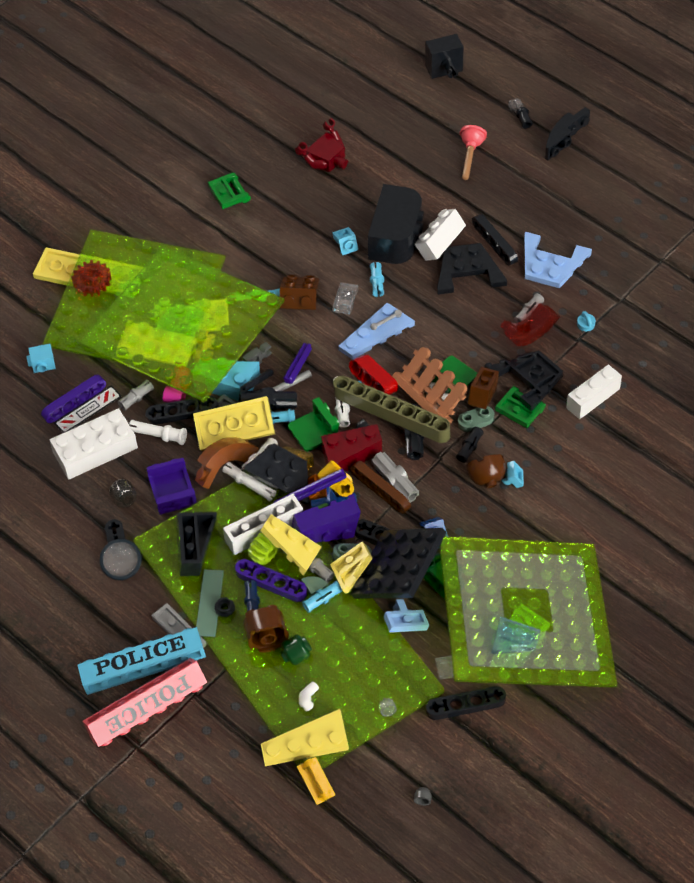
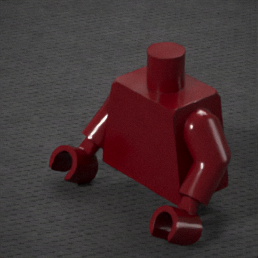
(326, 151)

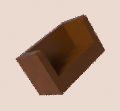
(483, 388)

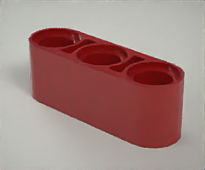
(372, 374)

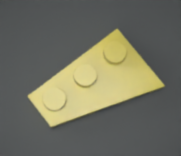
(293, 543)

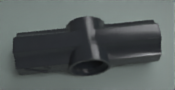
(276, 399)
(414, 444)

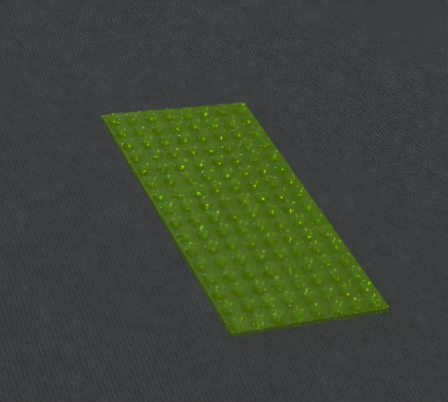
(352, 649)

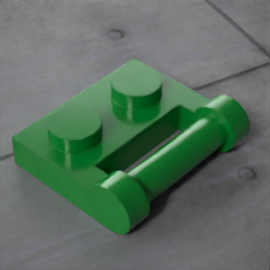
(224, 193)
(516, 410)

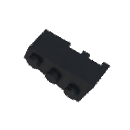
(193, 540)

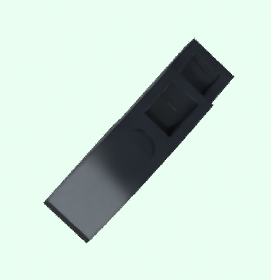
(563, 131)

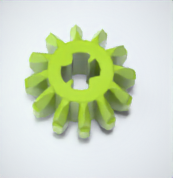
(262, 550)

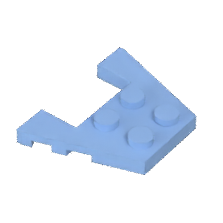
(549, 267)

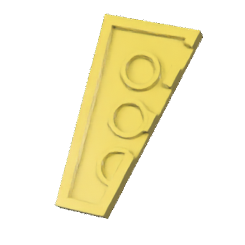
(312, 739)

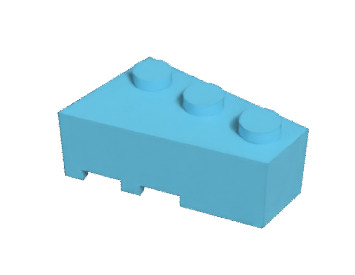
(237, 376)

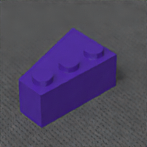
(329, 523)

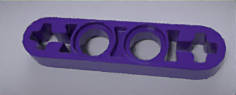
(74, 398)
(273, 577)

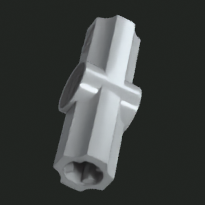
(395, 475)

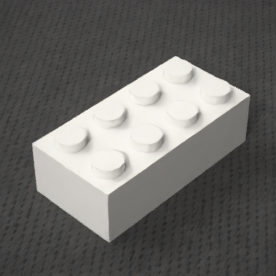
(93, 443)

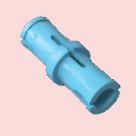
(376, 279)
(311, 602)

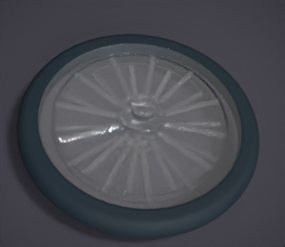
(120, 559)

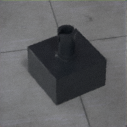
(444, 56)

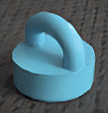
(586, 322)

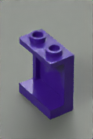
(171, 486)

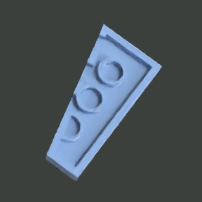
(364, 337)

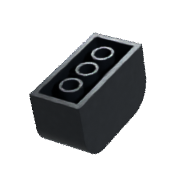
(395, 225)

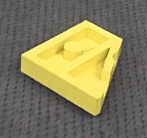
(351, 566)

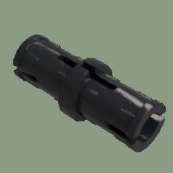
(469, 444)

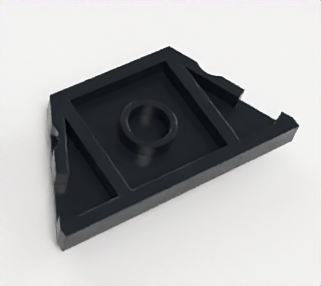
(279, 470)

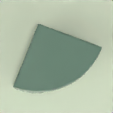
(313, 584)

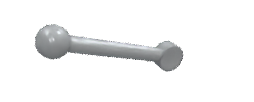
(398, 313)

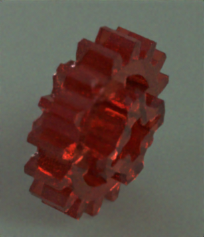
(91, 278)

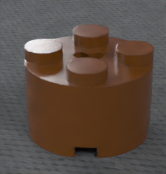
(265, 628)

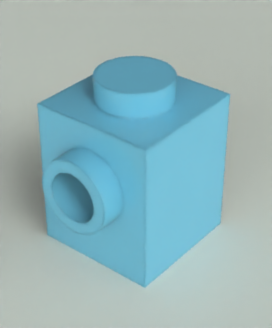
(41, 358)

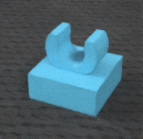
(514, 475)

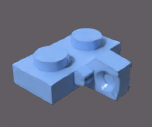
(404, 619)

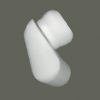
(305, 696)

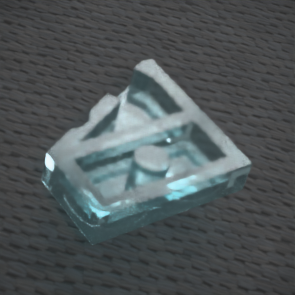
(514, 637)

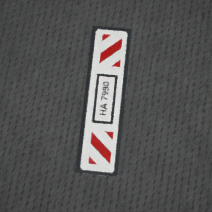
(87, 409)

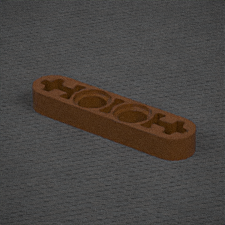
(380, 487)

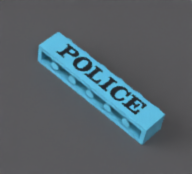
(140, 660)

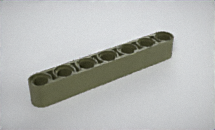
(392, 409)

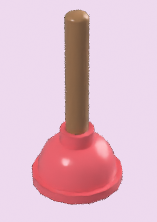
(472, 137)

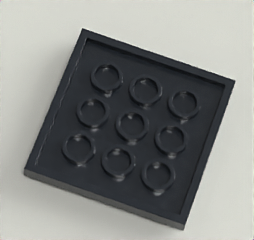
(398, 563)

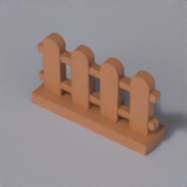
(418, 389)

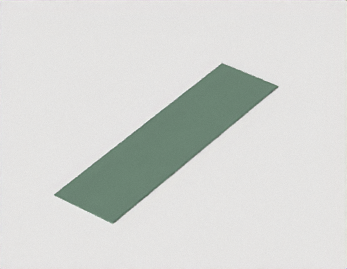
(209, 596)

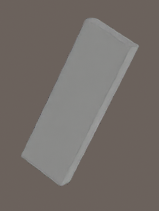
(171, 621)

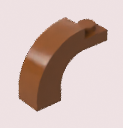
(220, 453)

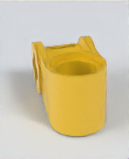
(343, 490)

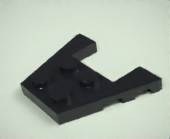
(468, 261)
(535, 371)

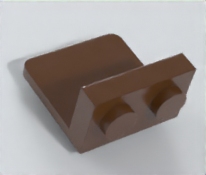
(299, 292)

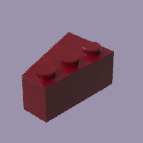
(352, 445)

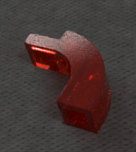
(531, 328)

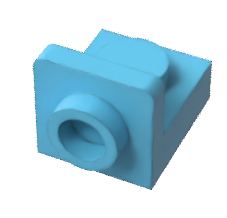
(346, 239)

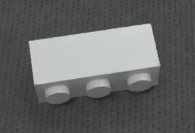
(440, 234)
(593, 391)

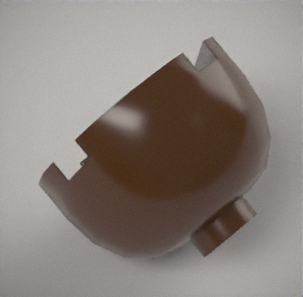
(487, 471)

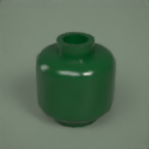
(296, 649)

